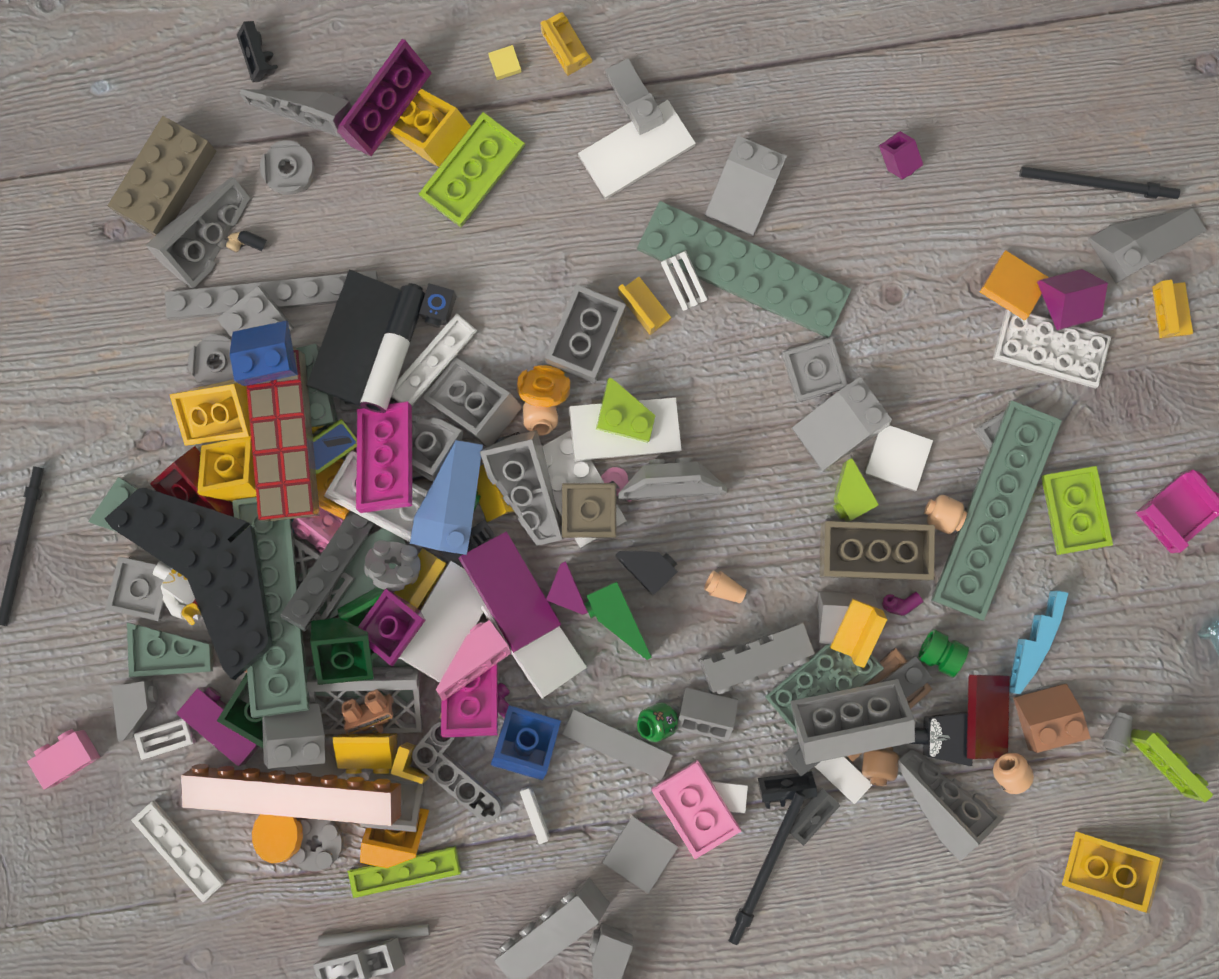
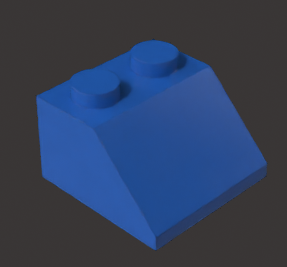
(262, 354)
(526, 743)

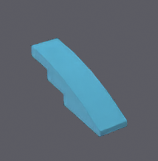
(1032, 652)

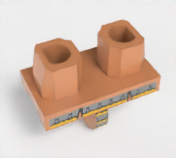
(368, 716)

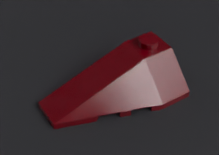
(181, 482)

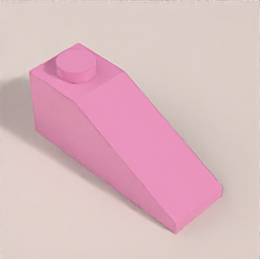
(475, 656)

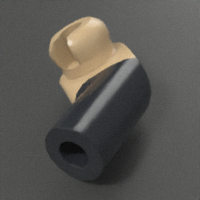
(245, 238)

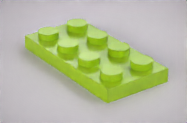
(472, 169)

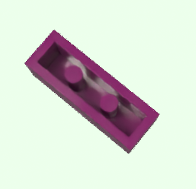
(202, 713)

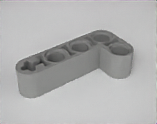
(460, 776)

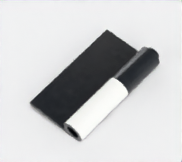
(367, 341)

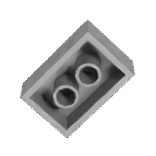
(585, 334)

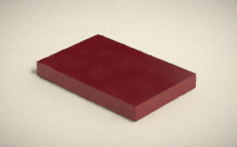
(988, 716)

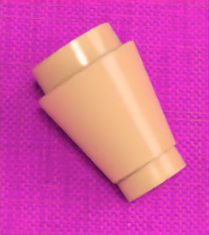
(724, 587)

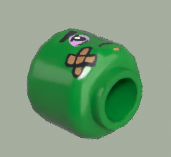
(657, 722)

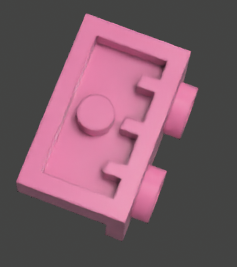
(317, 529)

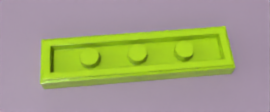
(423, 868)

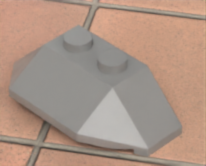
(671, 481)

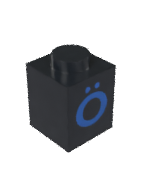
(437, 305)

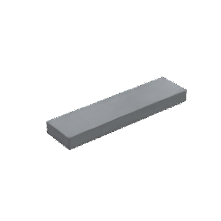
(617, 744)

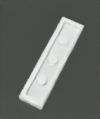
(433, 360)
(178, 851)

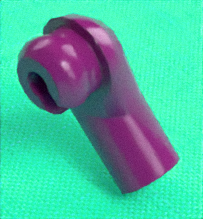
(901, 606)
(503, 691)

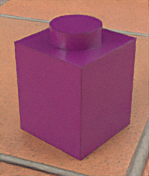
(901, 155)

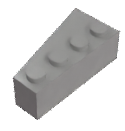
(553, 932)

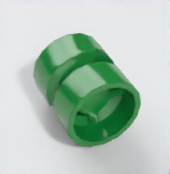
(939, 651)

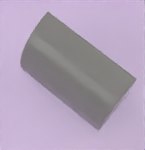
(707, 714)

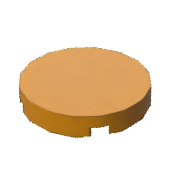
(543, 386)
(276, 837)

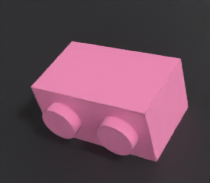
(63, 759)

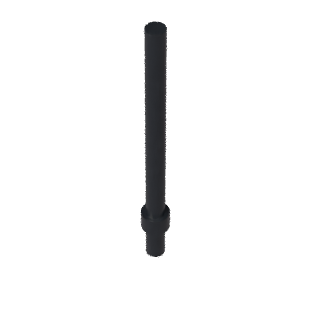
(1149, 190)
(32, 494)
(745, 916)

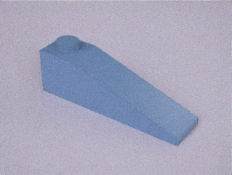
(448, 507)

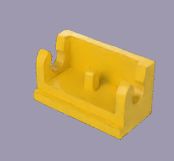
(565, 43)

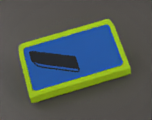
(332, 445)

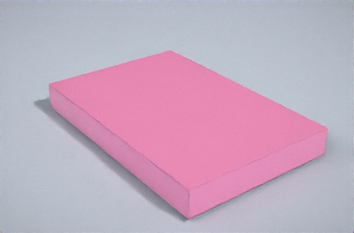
(696, 809)

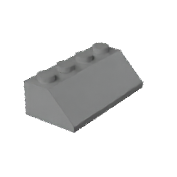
(853, 721)

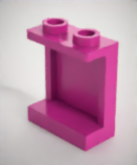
(1181, 510)

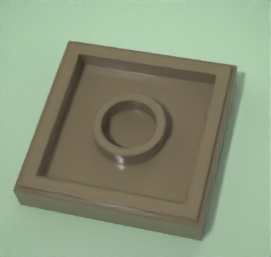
(588, 510)

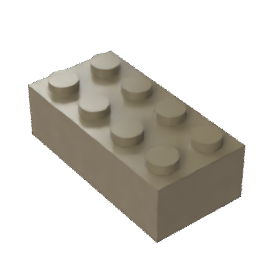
(162, 176)
(877, 551)

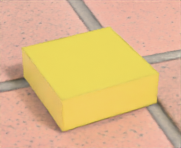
(504, 62)

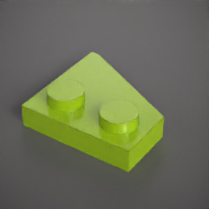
(624, 414)

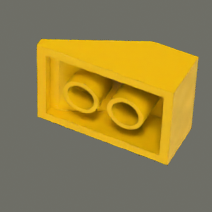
(430, 127)
(212, 412)
(1112, 872)

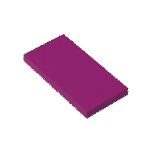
(509, 591)

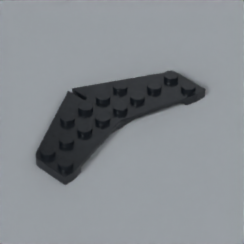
(218, 566)

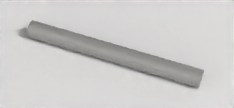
(373, 935)

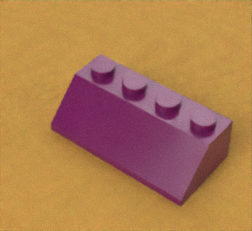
(384, 99)

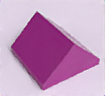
(1074, 298)
(565, 591)
(391, 625)

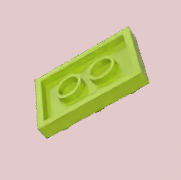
(1076, 510)
(1171, 765)

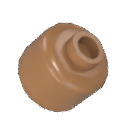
(880, 766)

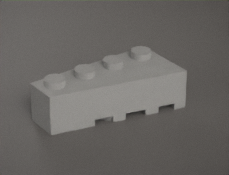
(757, 657)

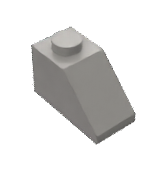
(133, 706)

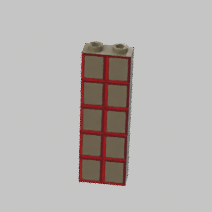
(283, 447)

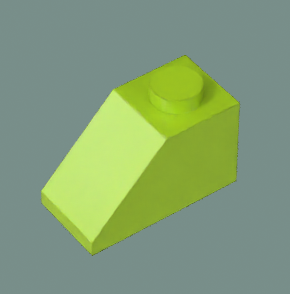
(852, 493)

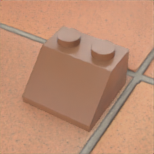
(1051, 718)

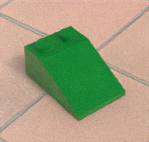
(613, 612)

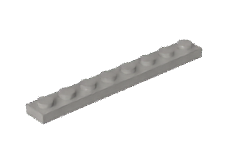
(283, 293)

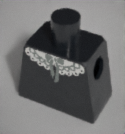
(945, 737)

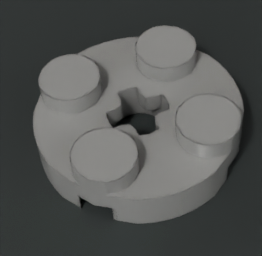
(298, 178)
(200, 358)
(386, 552)
(324, 855)

